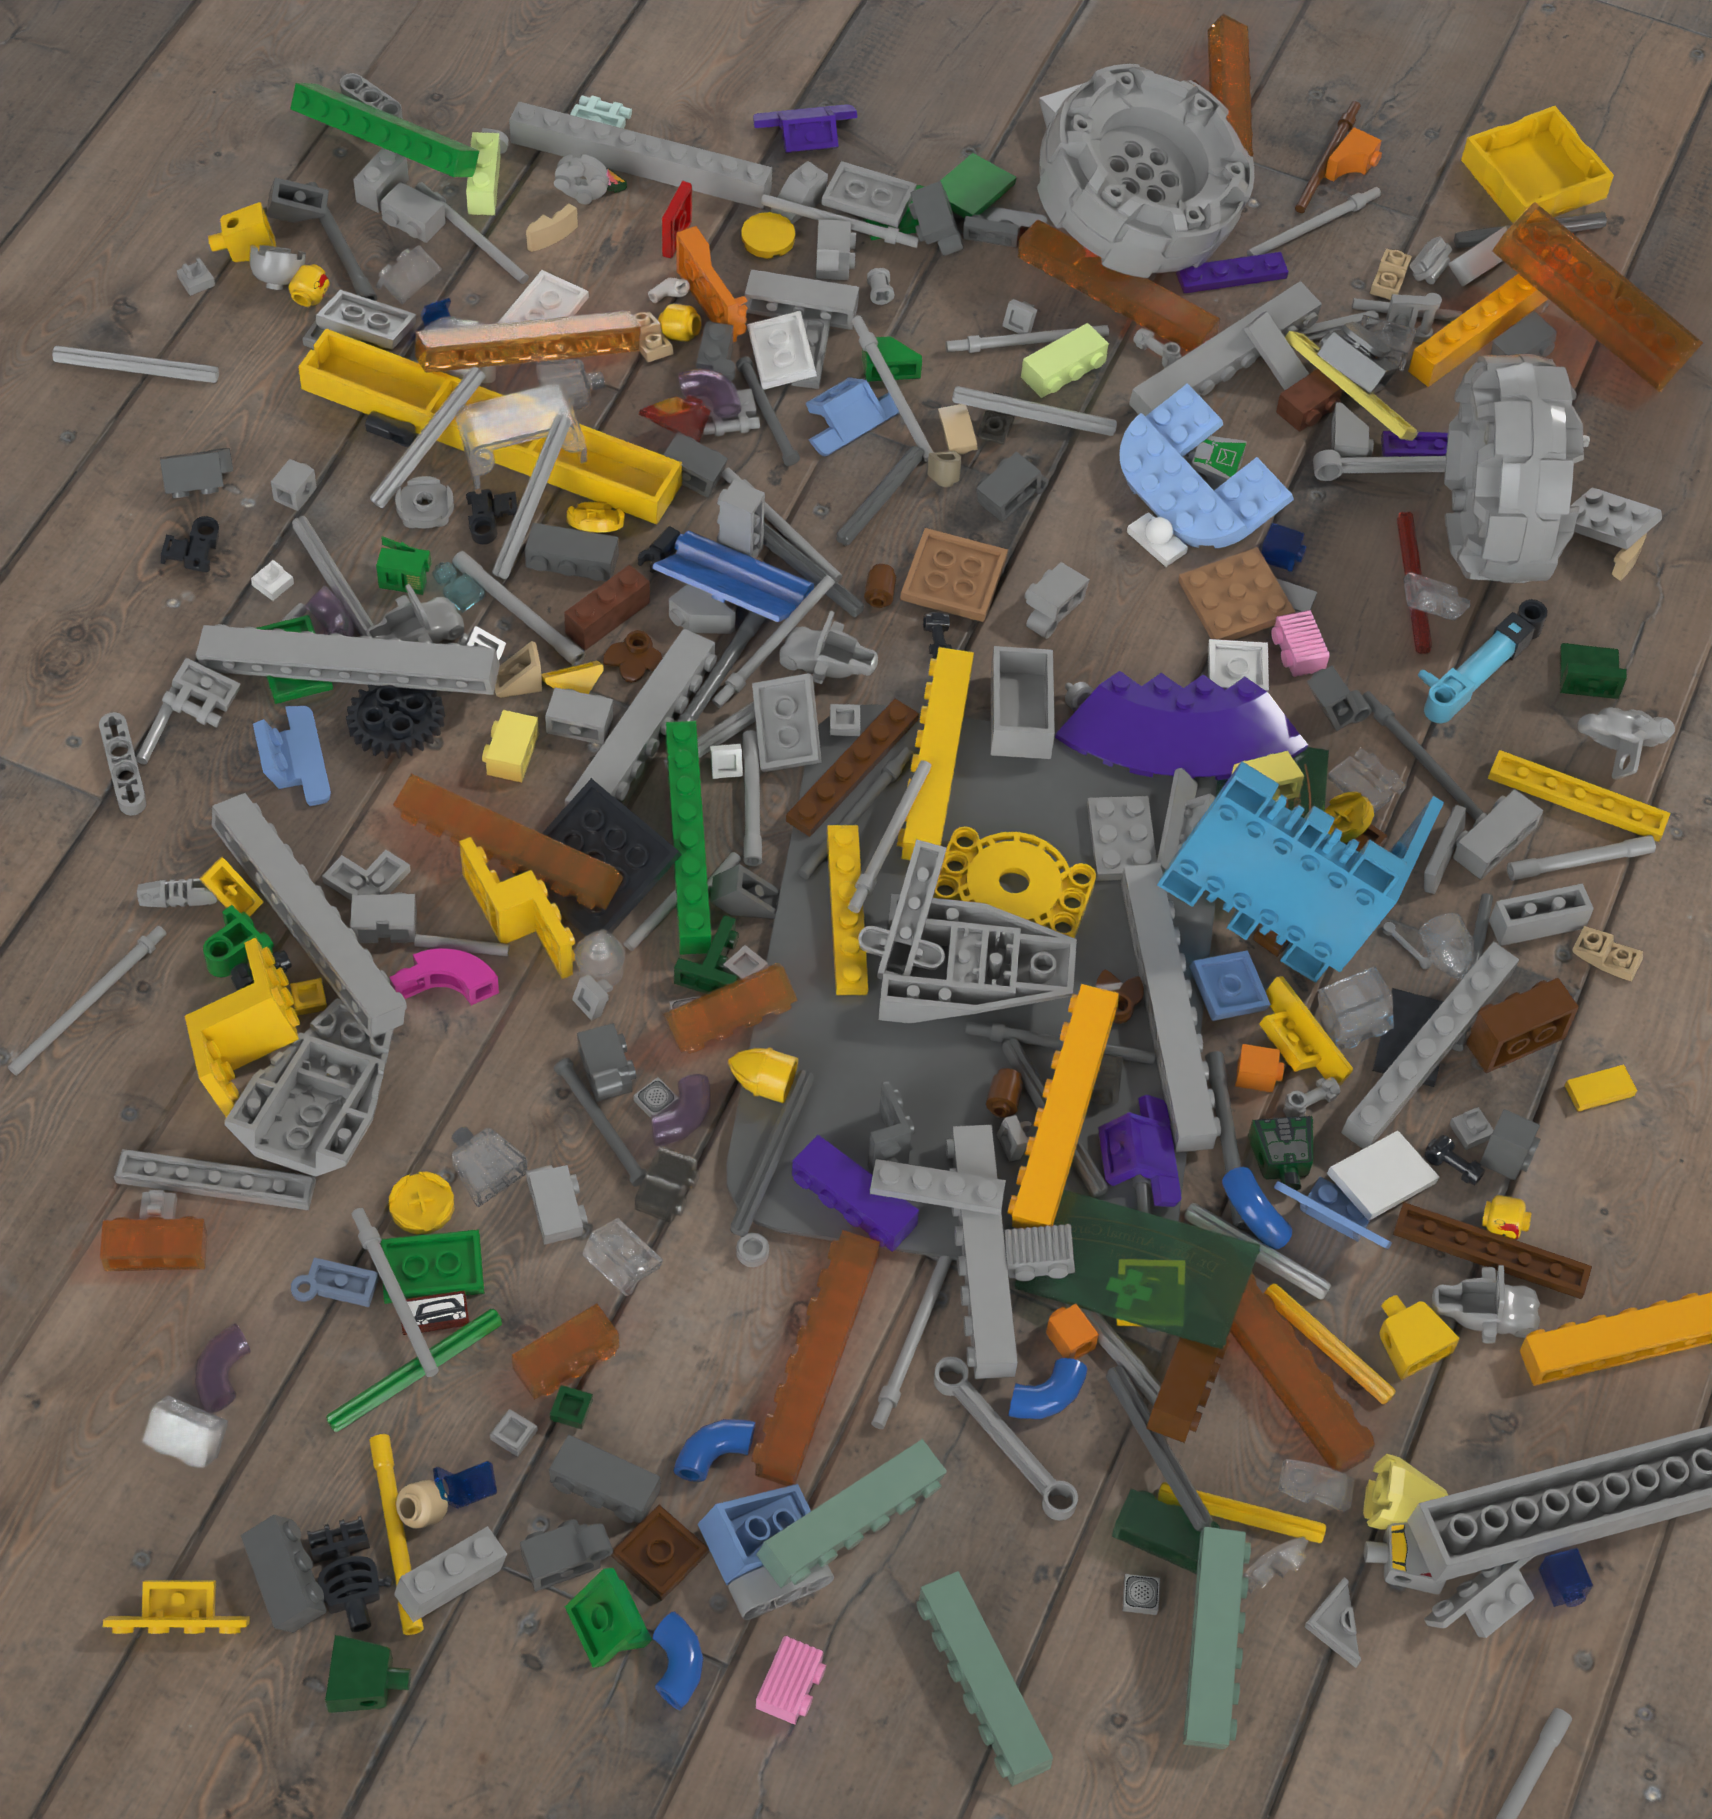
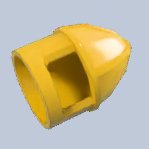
(765, 1072)

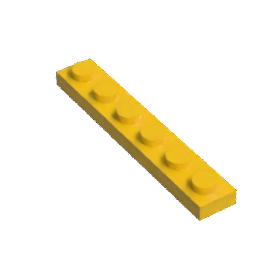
(1579, 795)
(844, 871)

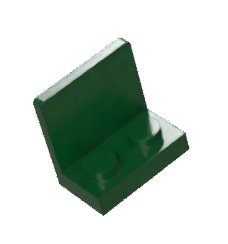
(1591, 671)

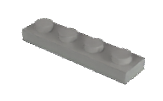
(937, 1187)

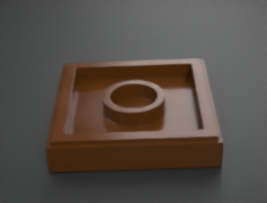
(660, 1552)

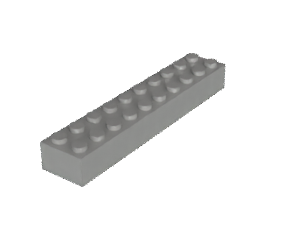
(1565, 1505)

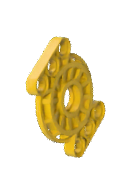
(1047, 887)

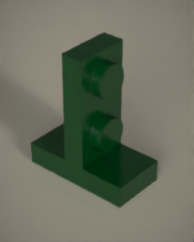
(710, 974)

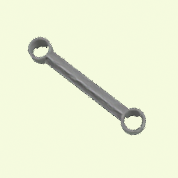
(1330, 465)
(1005, 1438)

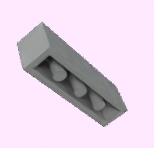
(784, 294)

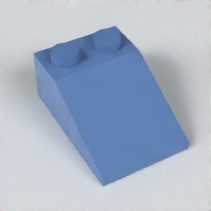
(742, 1525)

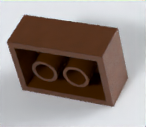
(1521, 1024)

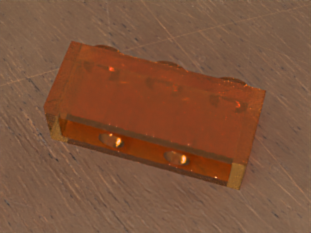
(153, 1244)
(566, 1352)

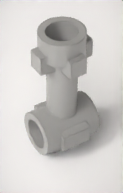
(1170, 351)
(1298, 1101)

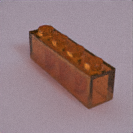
(730, 1007)

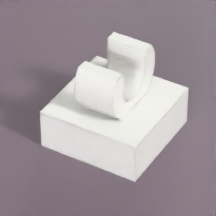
(272, 580)
(726, 761)

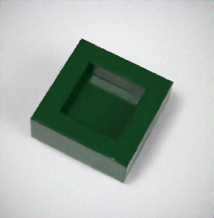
(571, 1407)

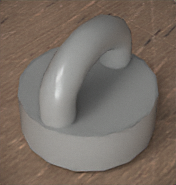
(1077, 694)

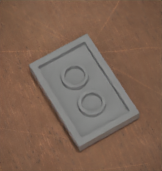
(868, 194)
(366, 319)
(1614, 518)
(786, 722)
(1120, 834)

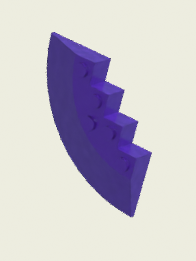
(1179, 727)

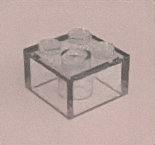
(1356, 1008)

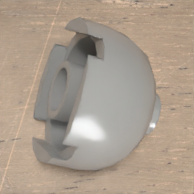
(275, 265)

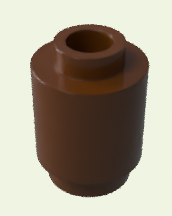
(880, 586)
(1004, 1093)

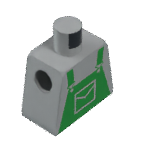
(1217, 459)

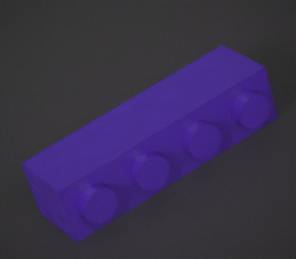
(847, 1188)

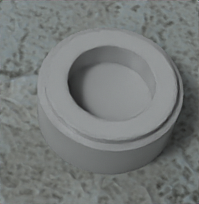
(752, 1250)

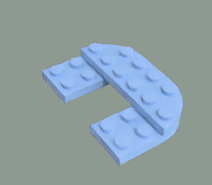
(1173, 490)

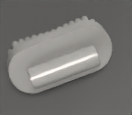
(1431, 260)

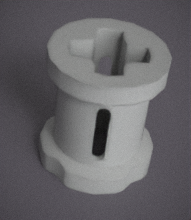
(881, 291)

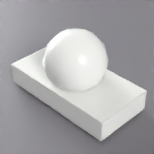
(1157, 538)

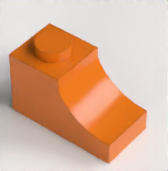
(1355, 154)

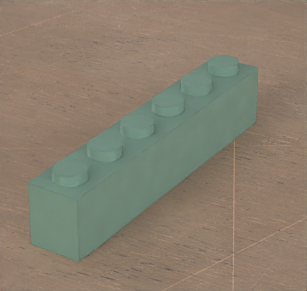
(852, 1513)
(1215, 1638)
(985, 1679)

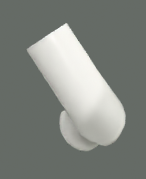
(669, 287)

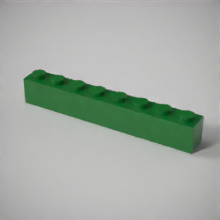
(385, 130)
(688, 838)

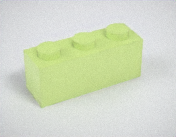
(483, 185)
(1064, 360)

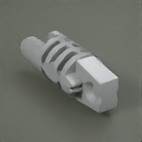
(174, 893)

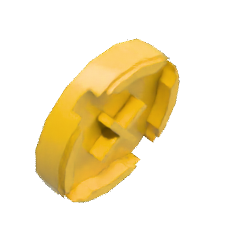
(768, 235)
(595, 517)
(1351, 813)
(421, 1203)

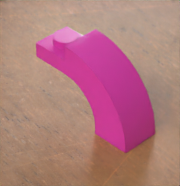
(447, 969)

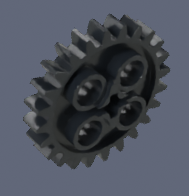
(395, 719)

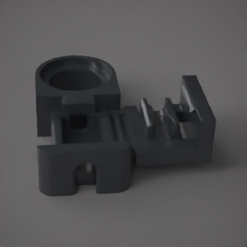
(484, 512)
(196, 549)

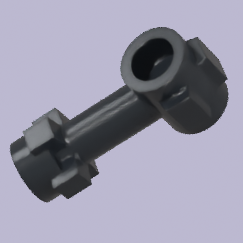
(936, 623)
(243, 976)
(1441, 1150)

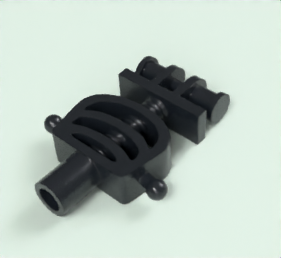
(351, 1588)

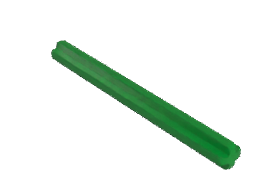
(413, 1371)

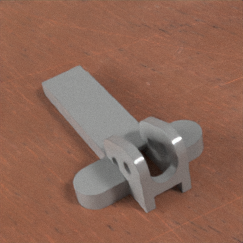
(910, 915)

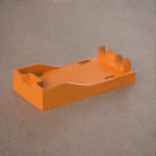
(695, 266)

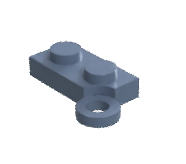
(337, 1282)

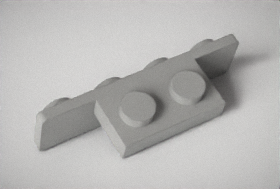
(1182, 815)
(1486, 1599)

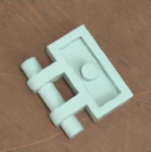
(601, 111)

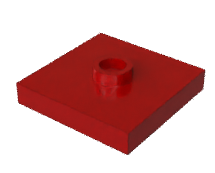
(676, 218)

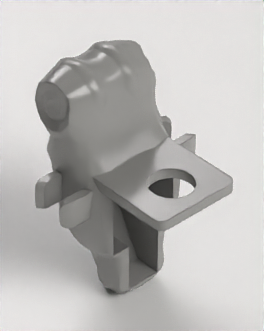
(419, 621)
(826, 652)
(1626, 733)
(1489, 1305)

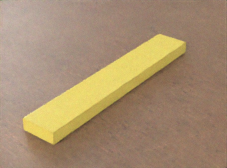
(1368, 401)

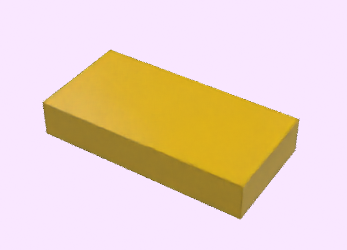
(1600, 1088)

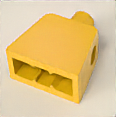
(241, 230)
(1414, 1336)

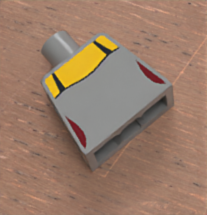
(1402, 1559)

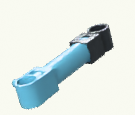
(1507, 642)

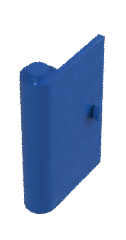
(735, 577)

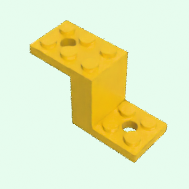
(242, 1027)

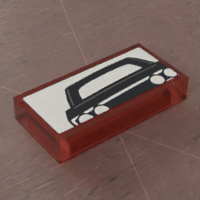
(439, 1311)

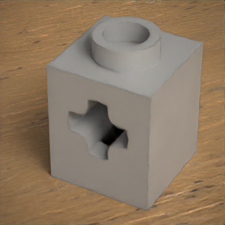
(293, 484)

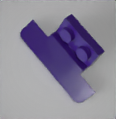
(808, 127)
(1143, 1147)

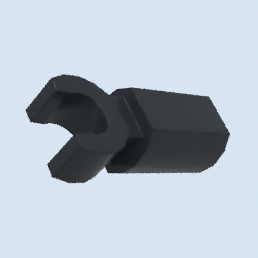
(659, 548)

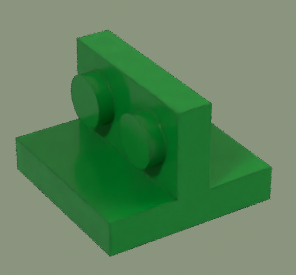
(607, 1618)

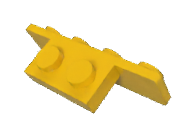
(1300, 1035)
(177, 1605)

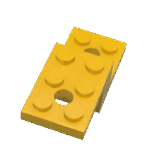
(517, 907)

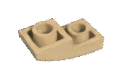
(550, 231)
(1390, 274)
(652, 342)
(957, 428)
(1627, 558)
(1602, 952)

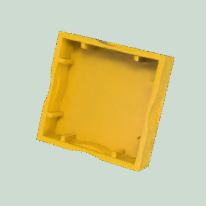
(1538, 163)

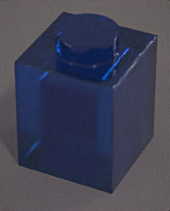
(1283, 547)
(1566, 1578)

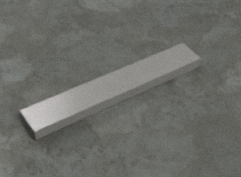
(215, 1179)

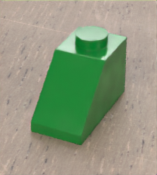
(900, 359)

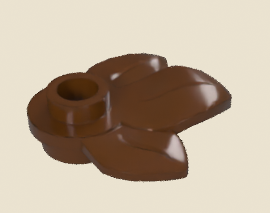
(632, 659)
(1129, 992)

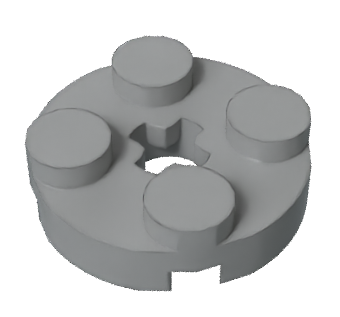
(583, 190)
(424, 516)

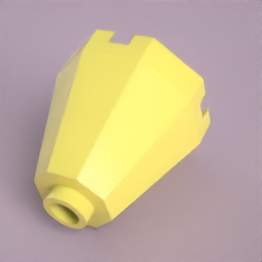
(1396, 1492)

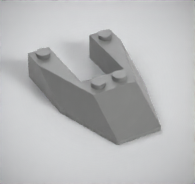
(991, 966)

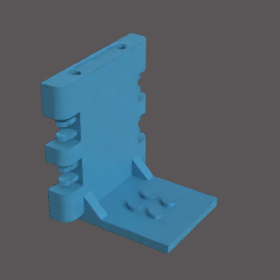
(1292, 872)

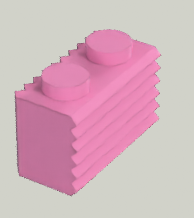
(1300, 643)
(790, 1680)

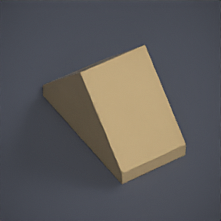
(520, 673)

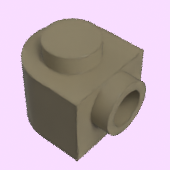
(944, 468)

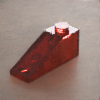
(679, 415)

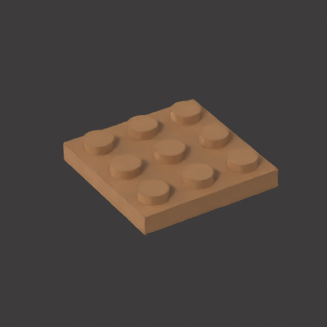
(954, 575)
(1235, 595)

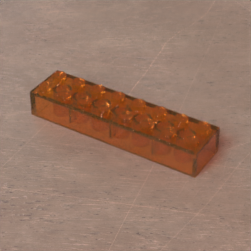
(1597, 296)

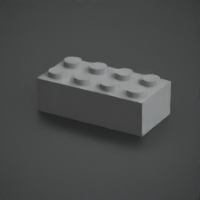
(1022, 702)

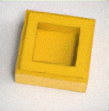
(308, 996)

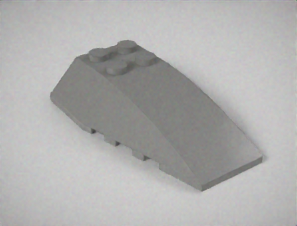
(314, 1096)

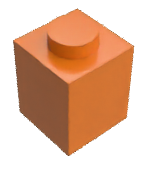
(1258, 1068)
(1071, 1332)

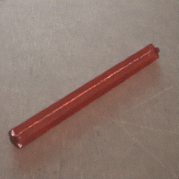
(1411, 563)

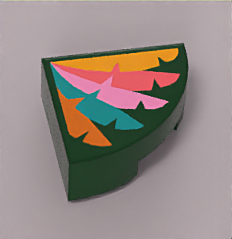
(615, 181)

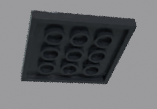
(613, 834)

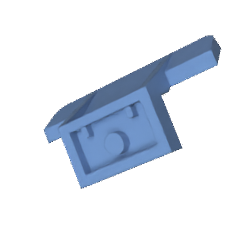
(850, 412)
(294, 755)
(1332, 1207)

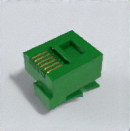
(402, 567)

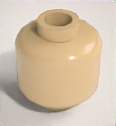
(421, 1504)

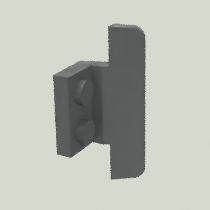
(998, 225)

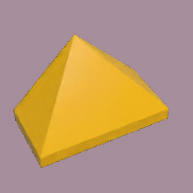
(578, 677)
(230, 887)

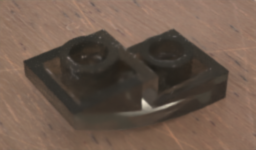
(996, 425)

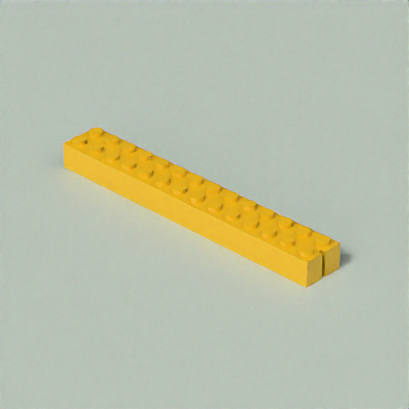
(399, 388)

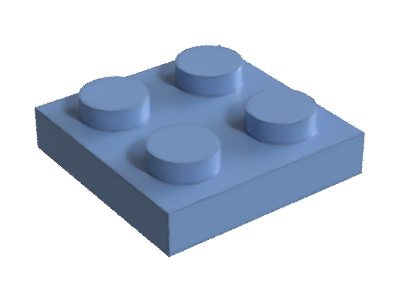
(1229, 985)

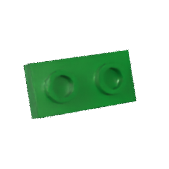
(230, 942)

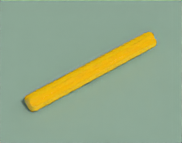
(1330, 1345)
(1252, 1515)

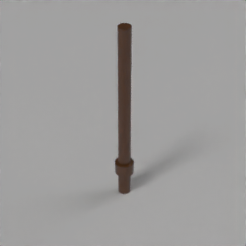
(1345, 125)

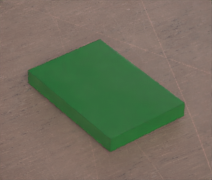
(976, 185)
(288, 688)
(435, 1264)

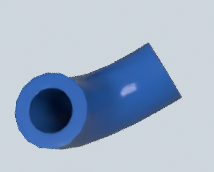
(1255, 1208)
(1052, 1395)
(710, 1443)
(684, 1660)

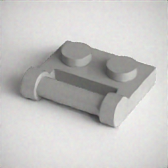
(1405, 308)

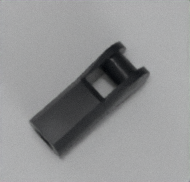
(391, 428)

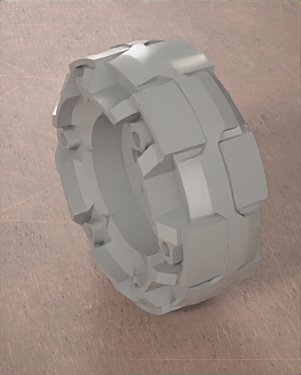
(1144, 171)
(1512, 468)

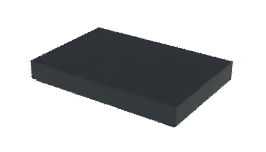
(1409, 1016)

